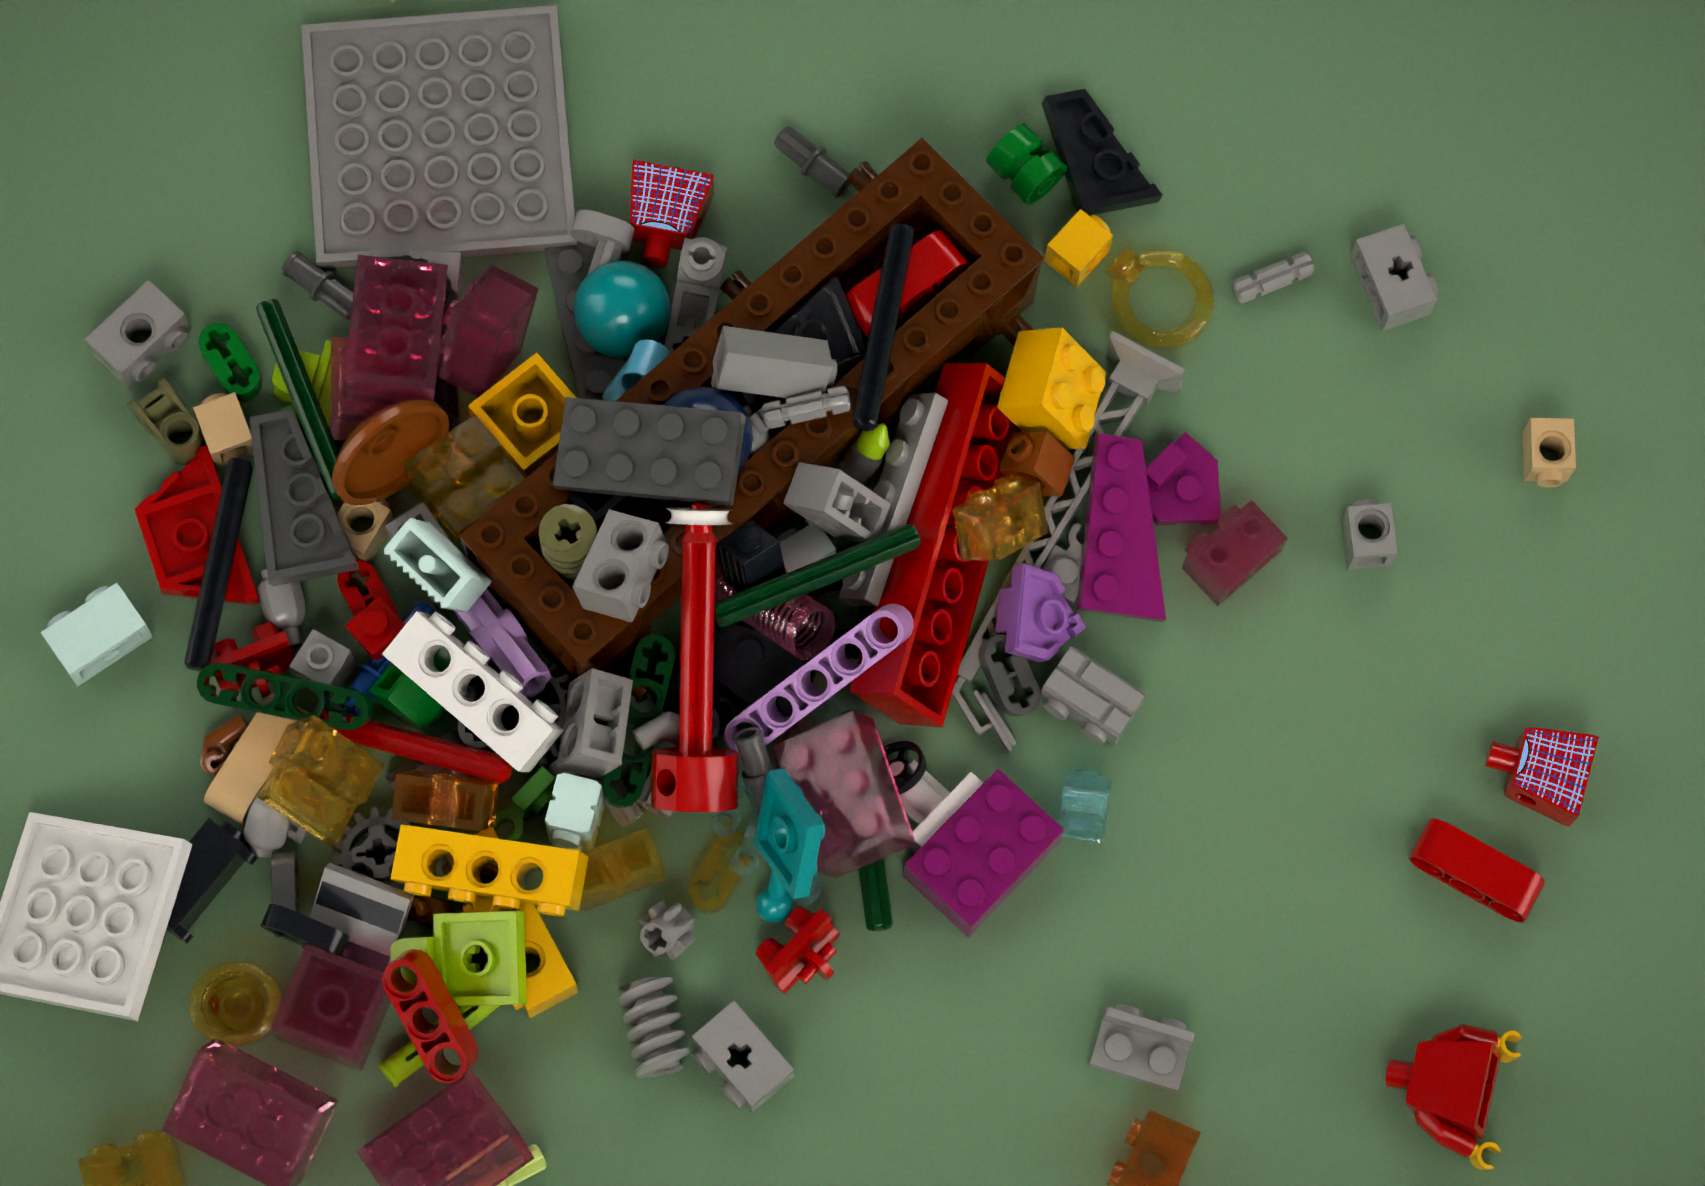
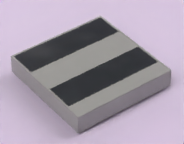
(365, 911)

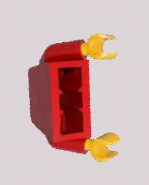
(1454, 1086)

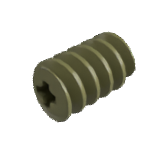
(566, 539)

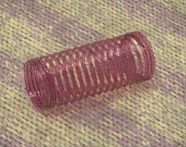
(793, 625)

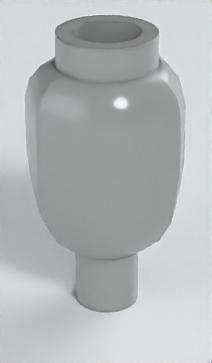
(283, 607)
(265, 829)

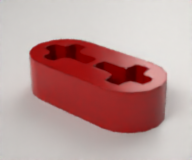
(373, 584)

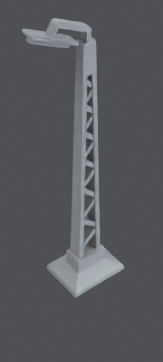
(1137, 377)

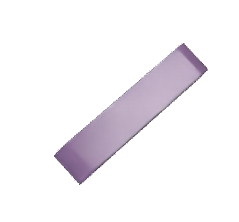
(836, 668)

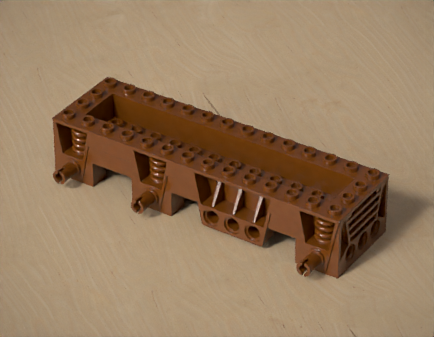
(850, 245)

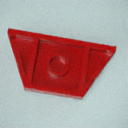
(179, 530)

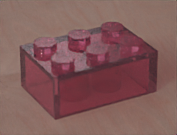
(394, 330)
(852, 789)
(249, 1115)
(449, 1141)

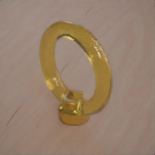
(1129, 267)

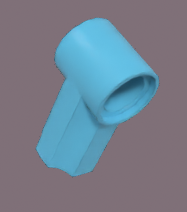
(643, 359)

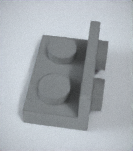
(1142, 1047)

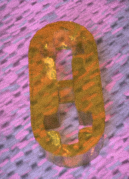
(712, 866)

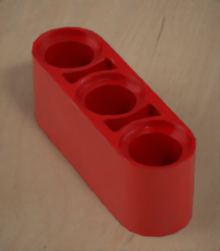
(931, 268)
(1477, 870)
(430, 1038)

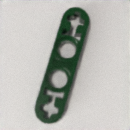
(284, 700)
(638, 718)

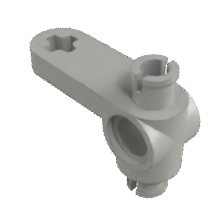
(696, 288)

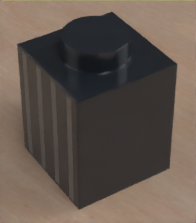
(750, 557)

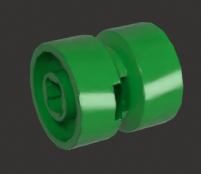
(1023, 161)

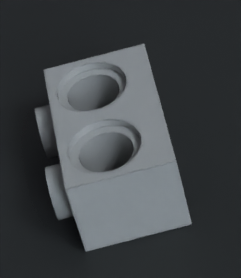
(612, 564)
(595, 723)

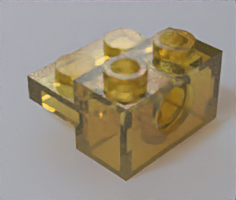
(461, 475)
(319, 778)

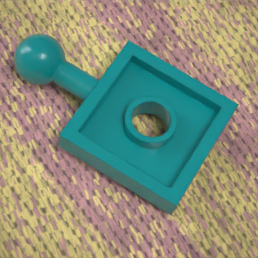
(789, 841)

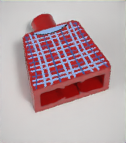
(667, 207)
(1546, 770)

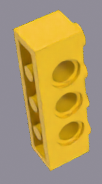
(422, 847)
(552, 979)

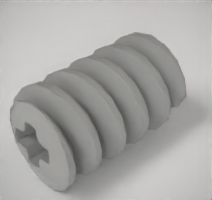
(652, 1027)

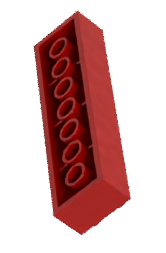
(933, 581)

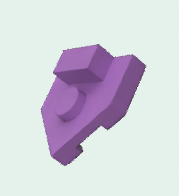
(1035, 614)

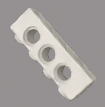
(414, 655)

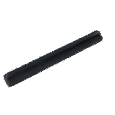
(883, 327)
(218, 564)

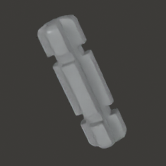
(1273, 277)
(806, 407)

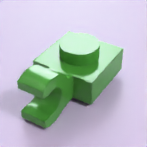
(530, 799)

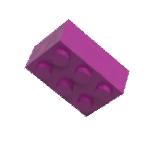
(982, 852)

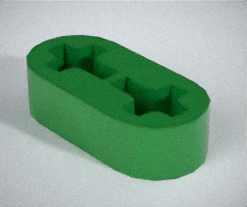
(238, 357)

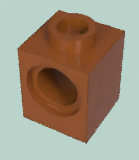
(1038, 458)

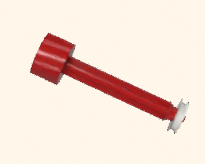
(695, 773)

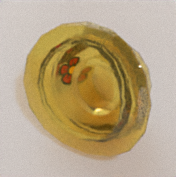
(235, 1003)

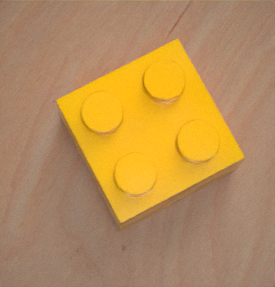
(1052, 386)
(525, 413)

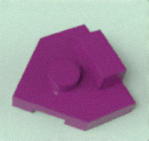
(1184, 484)

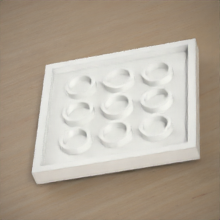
(87, 914)

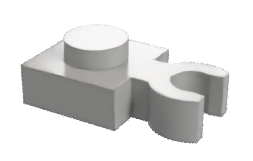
(1067, 564)

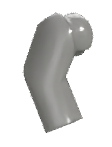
(660, 728)

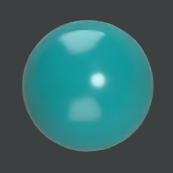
(620, 307)

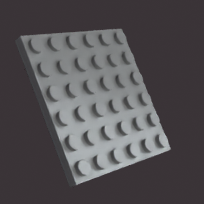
(438, 135)

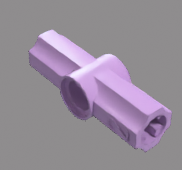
(505, 642)

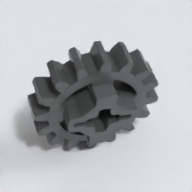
(362, 857)

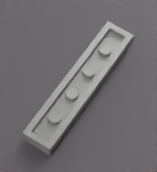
(899, 485)

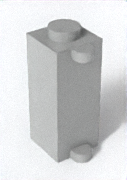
(771, 363)

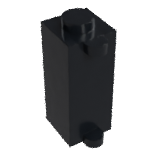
(211, 863)

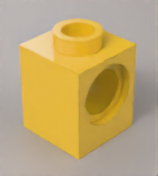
(1079, 247)

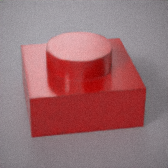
(375, 628)

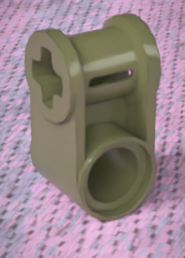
(165, 418)

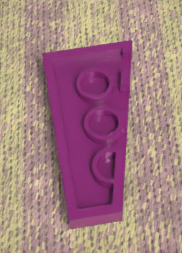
(1119, 538)

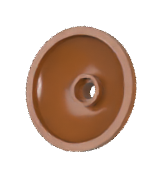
(375, 451)

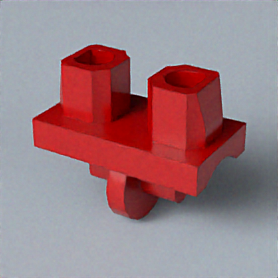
(268, 653)
(804, 953)

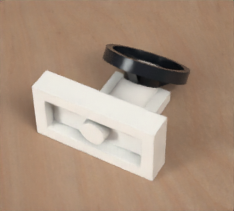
(922, 795)

